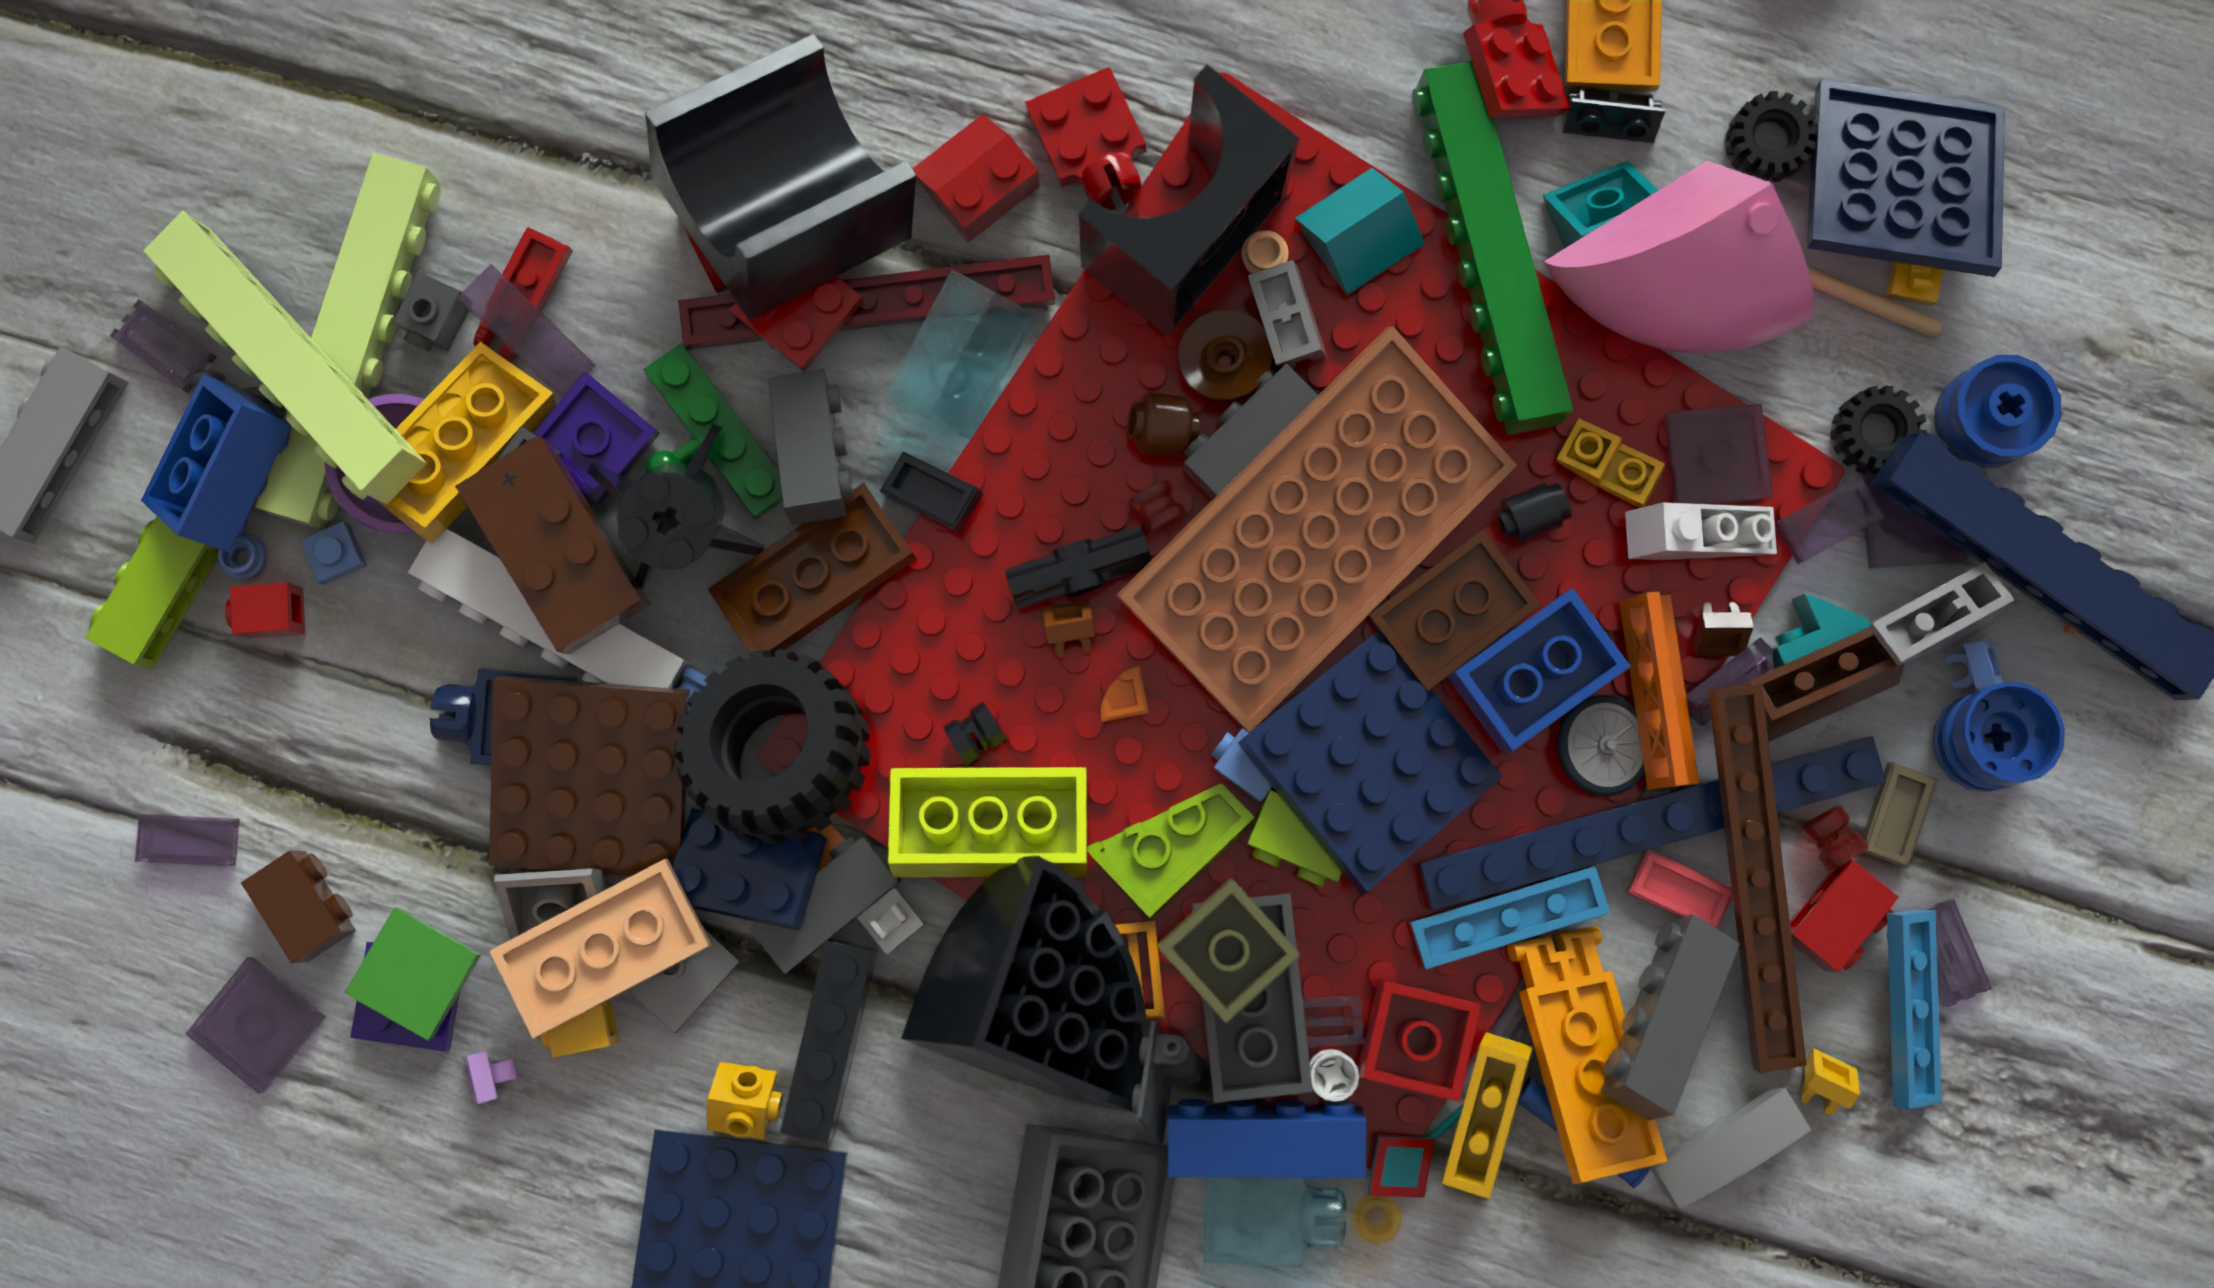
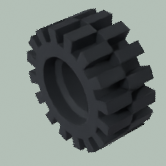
(1786, 115)
(1850, 420)

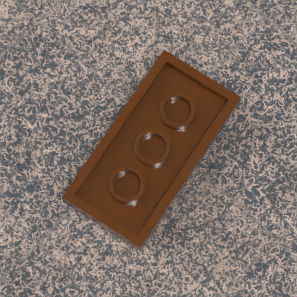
(811, 575)

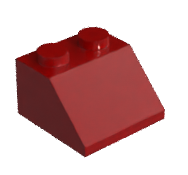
(977, 177)

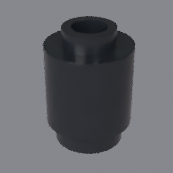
(1534, 512)

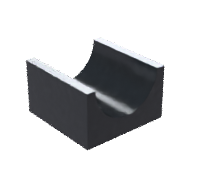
(776, 178)
(1173, 258)

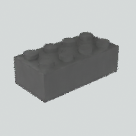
(1266, 1042)

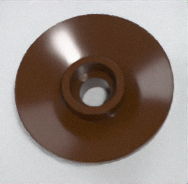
(1220, 335)

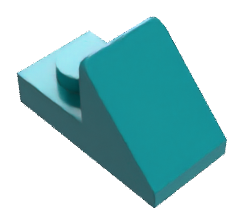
(1823, 625)

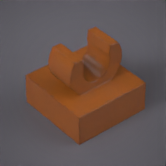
(1069, 623)

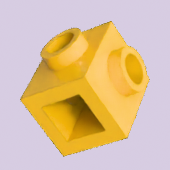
(743, 1101)

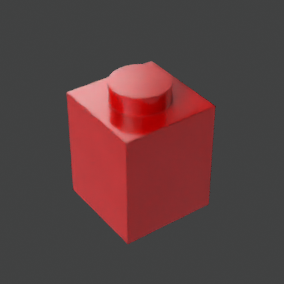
(266, 610)

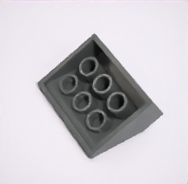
(1086, 1211)

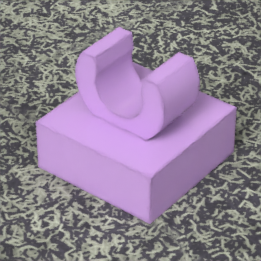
(484, 1076)

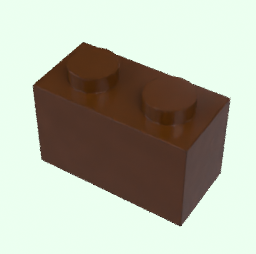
(299, 905)

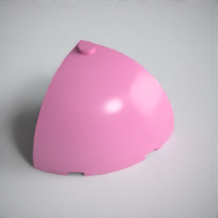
(1693, 266)

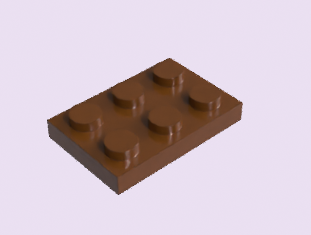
(1454, 610)

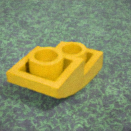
(1610, 464)

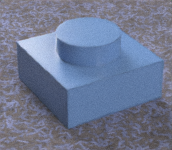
(333, 552)

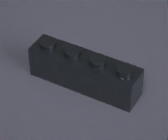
(829, 1041)

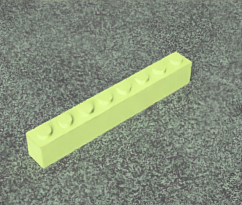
(357, 318)
(285, 359)

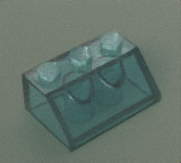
(960, 355)

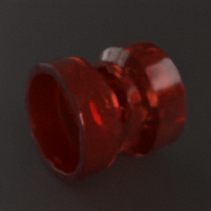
(1834, 838)

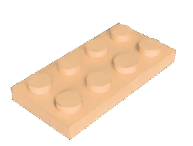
(600, 948)

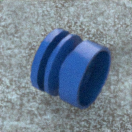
(2023, 731)

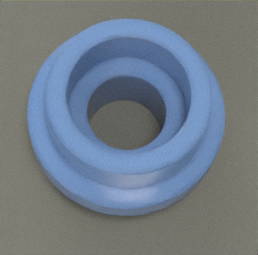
(228, 560)

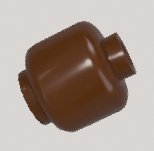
(1162, 424)

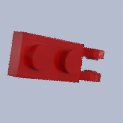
(534, 272)

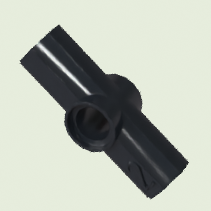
(1078, 568)

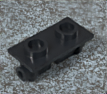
(1630, 118)

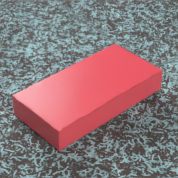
(1679, 889)

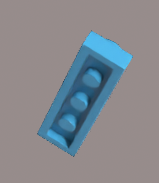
(1509, 917)
(1914, 1008)

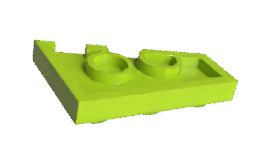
(1171, 849)

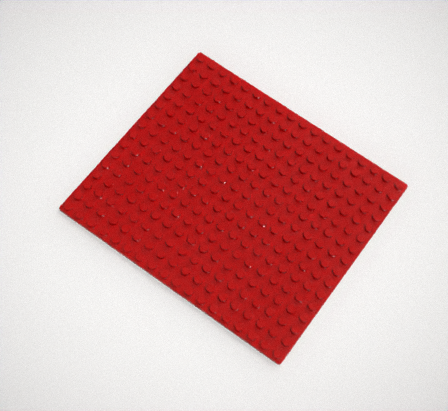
(1063, 471)

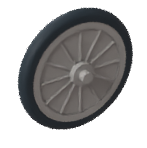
(1601, 745)

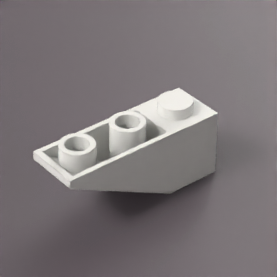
(1699, 531)

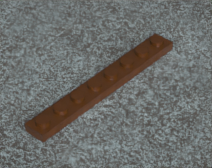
(1757, 876)

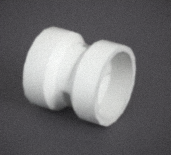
(1340, 1077)

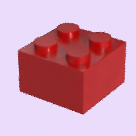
(1418, 1040)

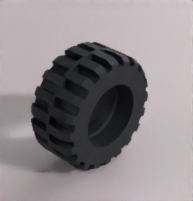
(729, 713)

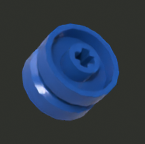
(1998, 411)

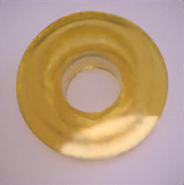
(1382, 1232)

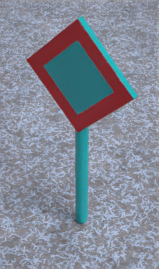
(1404, 1162)

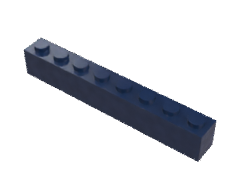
(2049, 565)

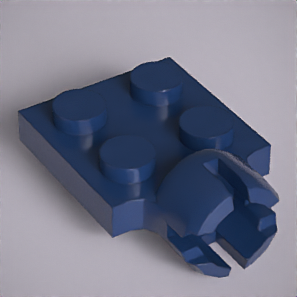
(473, 711)

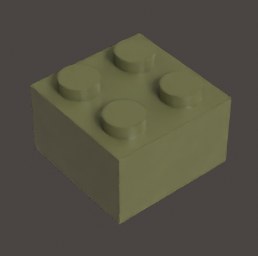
(1228, 950)

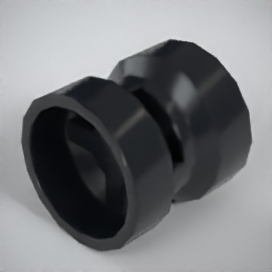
(985, 728)

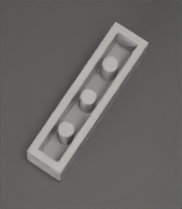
(52, 440)

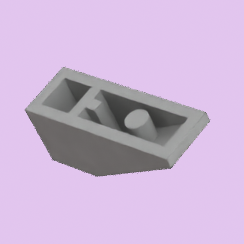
(1943, 615)

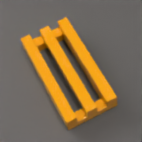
(1150, 929)

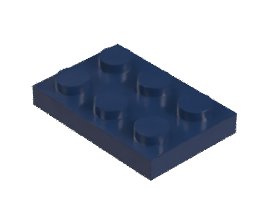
(744, 876)

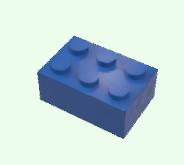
(216, 463)
(1538, 671)

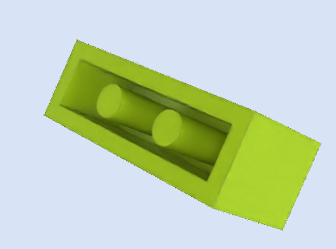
(151, 595)

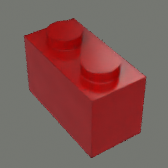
(1841, 917)

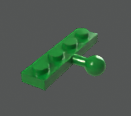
(735, 450)

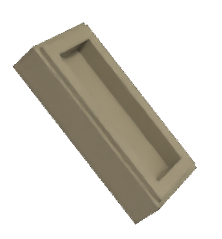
(1898, 814)

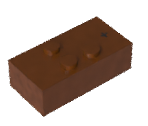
(552, 545)

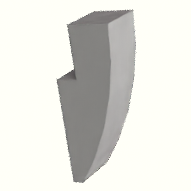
(1731, 1147)

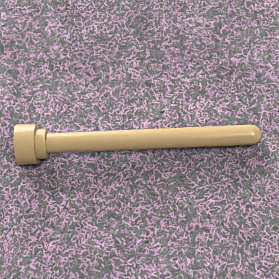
(1875, 303)

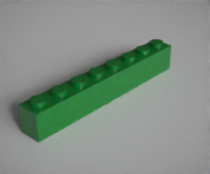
(1491, 250)

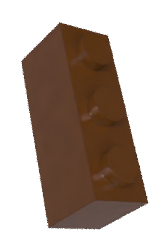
(1826, 682)

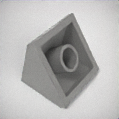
(539, 896)

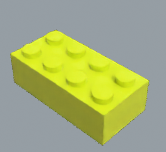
(986, 820)

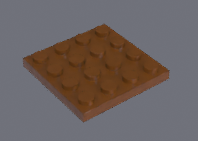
(585, 775)

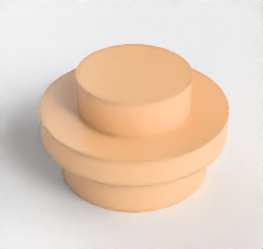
(1264, 251)

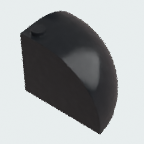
(1035, 989)

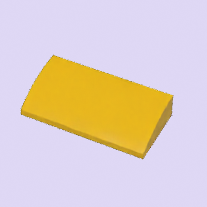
(461, 432)

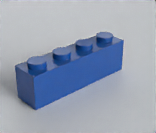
(1266, 1139)

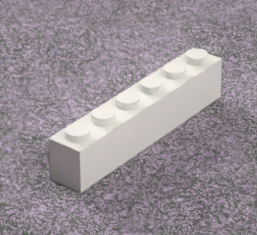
(487, 591)

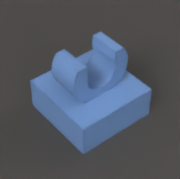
(1981, 664)

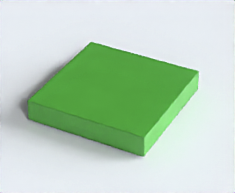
(413, 973)

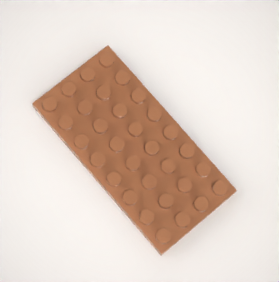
(1317, 529)

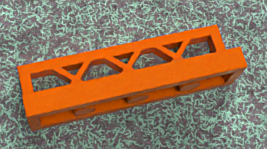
(1659, 691)

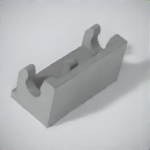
(1287, 314)

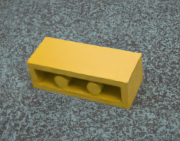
(1487, 1115)

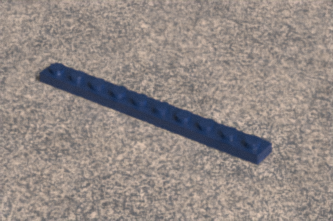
(1638, 826)

